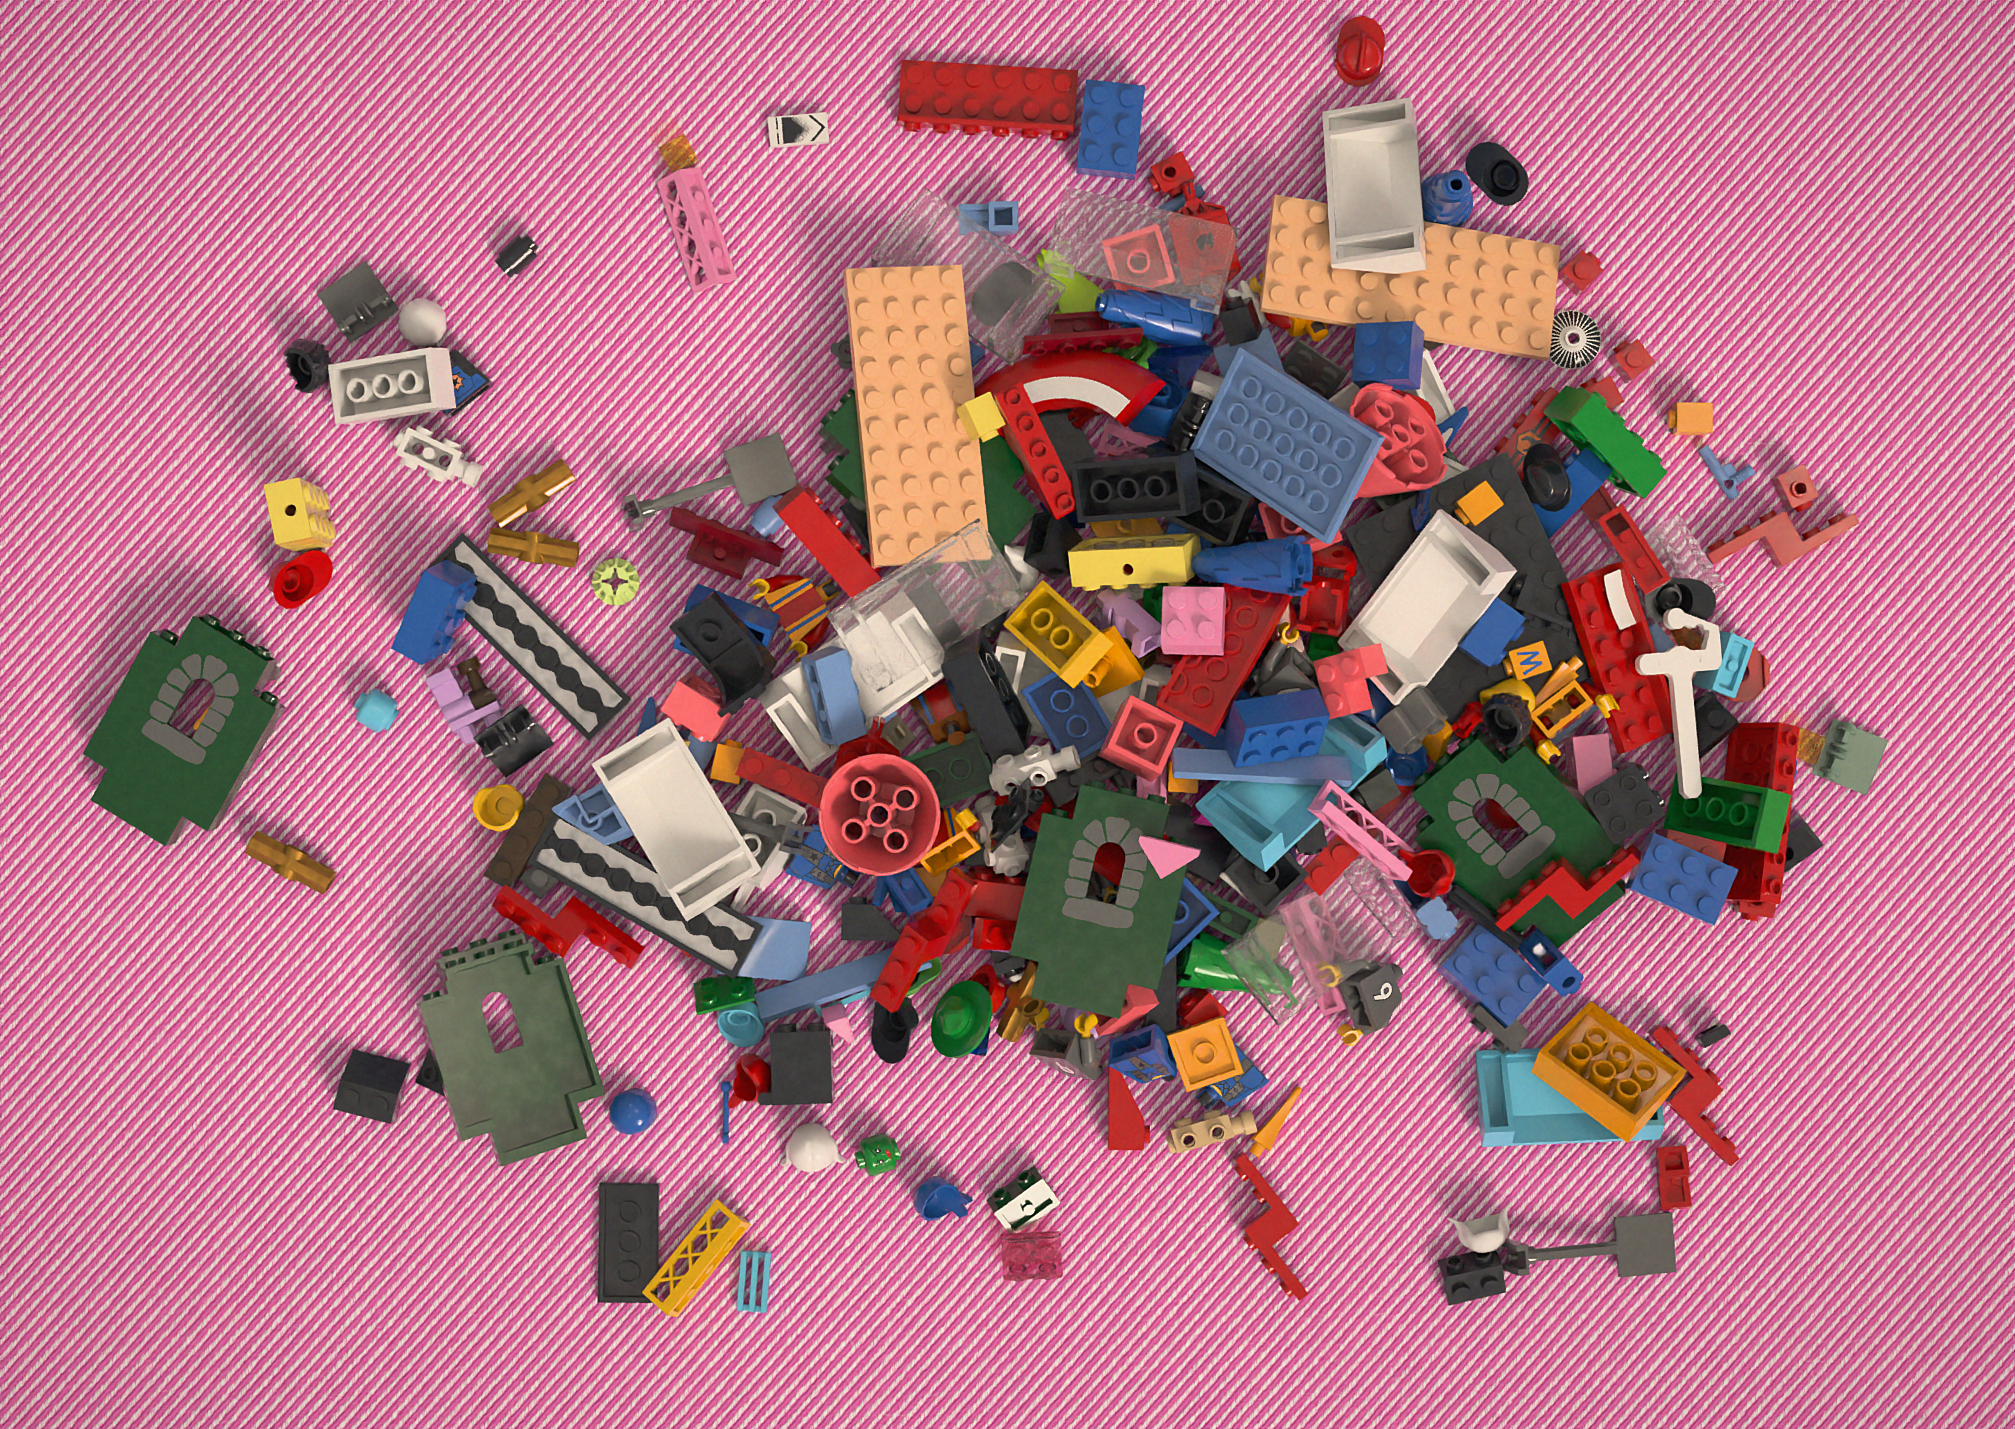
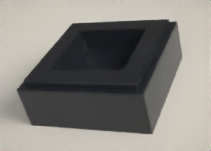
(1712, 1035)

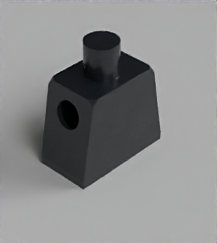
(1049, 545)

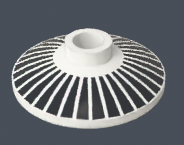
(1584, 351)

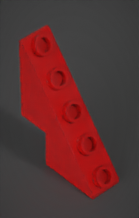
(1034, 449)

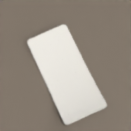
(1618, 600)

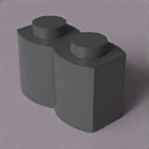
(1412, 721)

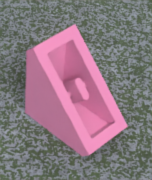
(1167, 855)

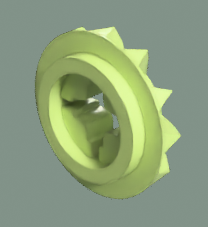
(625, 591)

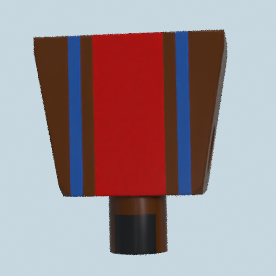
(941, 714)

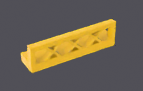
(704, 1266)

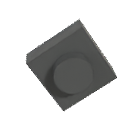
(538, 881)

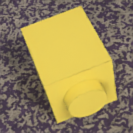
(981, 417)

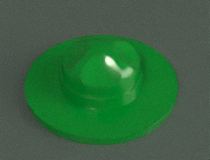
(961, 1019)

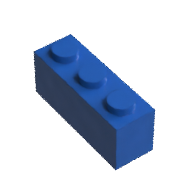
(1586, 476)

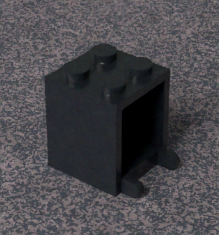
(801, 1065)

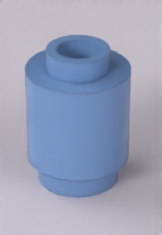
(765, 518)

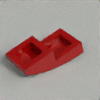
(1673, 1178)

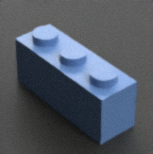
(834, 695)

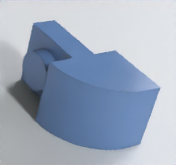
(996, 217)

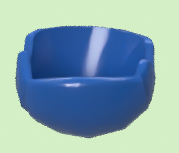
(1405, 767)
(632, 1111)

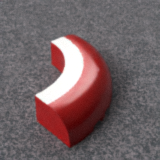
(1079, 380)

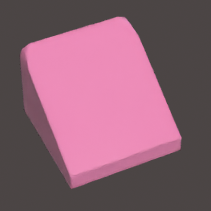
(837, 1020)

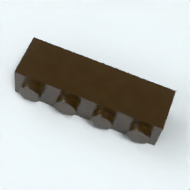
(525, 834)

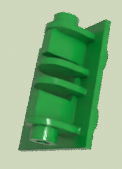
(723, 992)

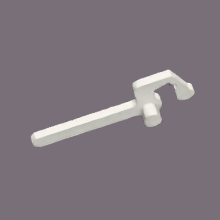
(1679, 665)

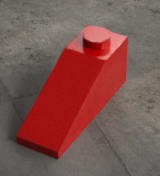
(1125, 1120)

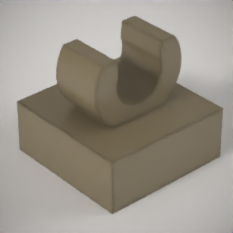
(898, 733)

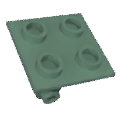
(1850, 756)

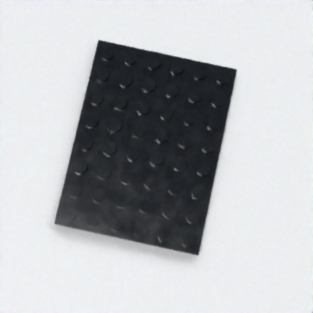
(1519, 538)

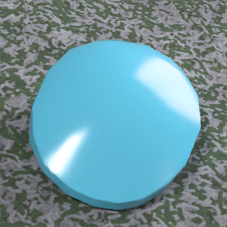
(741, 1024)

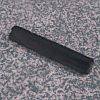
(1483, 916)

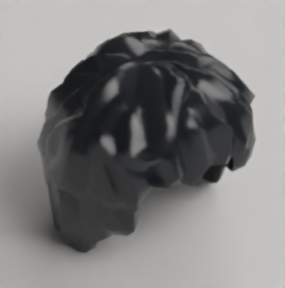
(308, 364)
(1507, 719)

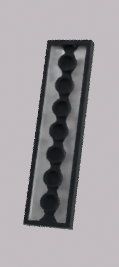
(536, 644)
(635, 891)

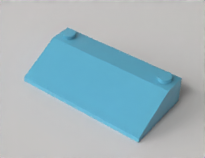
(1272, 817)
(1525, 1110)

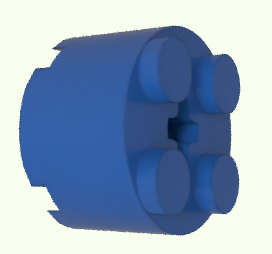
(1162, 410)

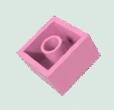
(1193, 620)
(1589, 760)

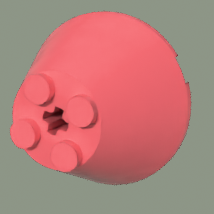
(1412, 443)
(853, 822)

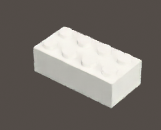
(392, 386)

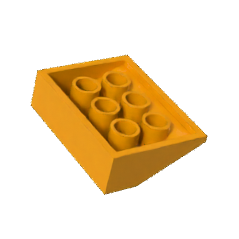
(1608, 1071)

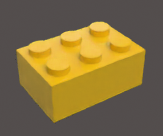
(1058, 634)

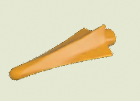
(1561, 676)
(1267, 1134)

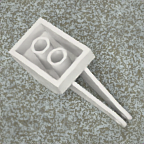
(775, 810)

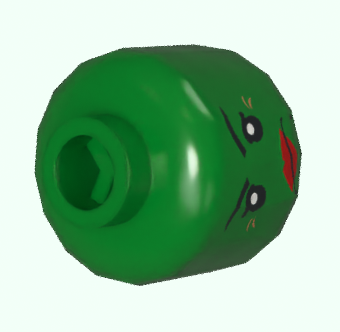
(877, 1154)

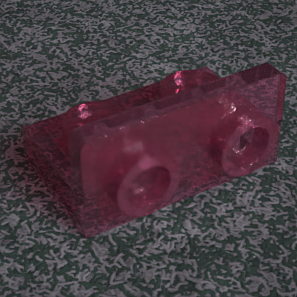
(1031, 1255)

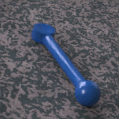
(726, 1087)

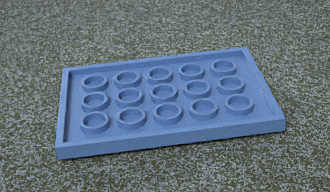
(1286, 444)

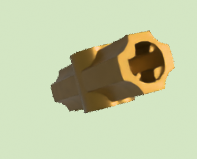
(531, 493)
(533, 547)
(290, 862)
(1021, 1005)

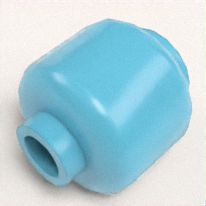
(376, 710)

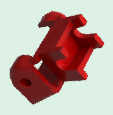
(1326, 601)

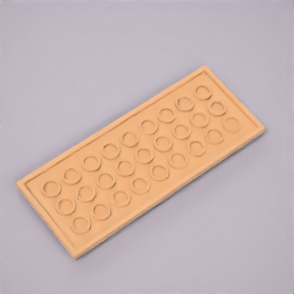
(1474, 294)
(907, 383)

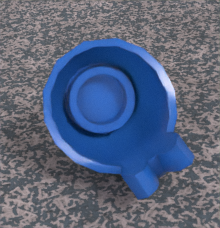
(939, 1197)

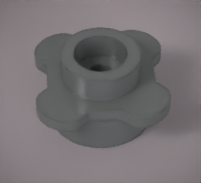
(839, 350)
(1123, 779)

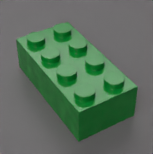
(1592, 425)
(1730, 814)

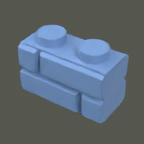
(1435, 918)

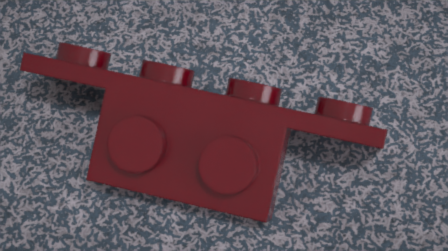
(1080, 330)
(723, 547)

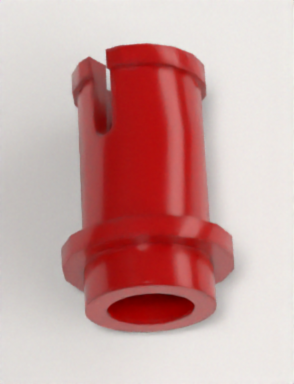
(1083, 415)
(1468, 719)

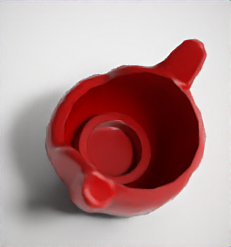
(1431, 871)
(751, 1079)

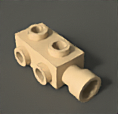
(1202, 1129)

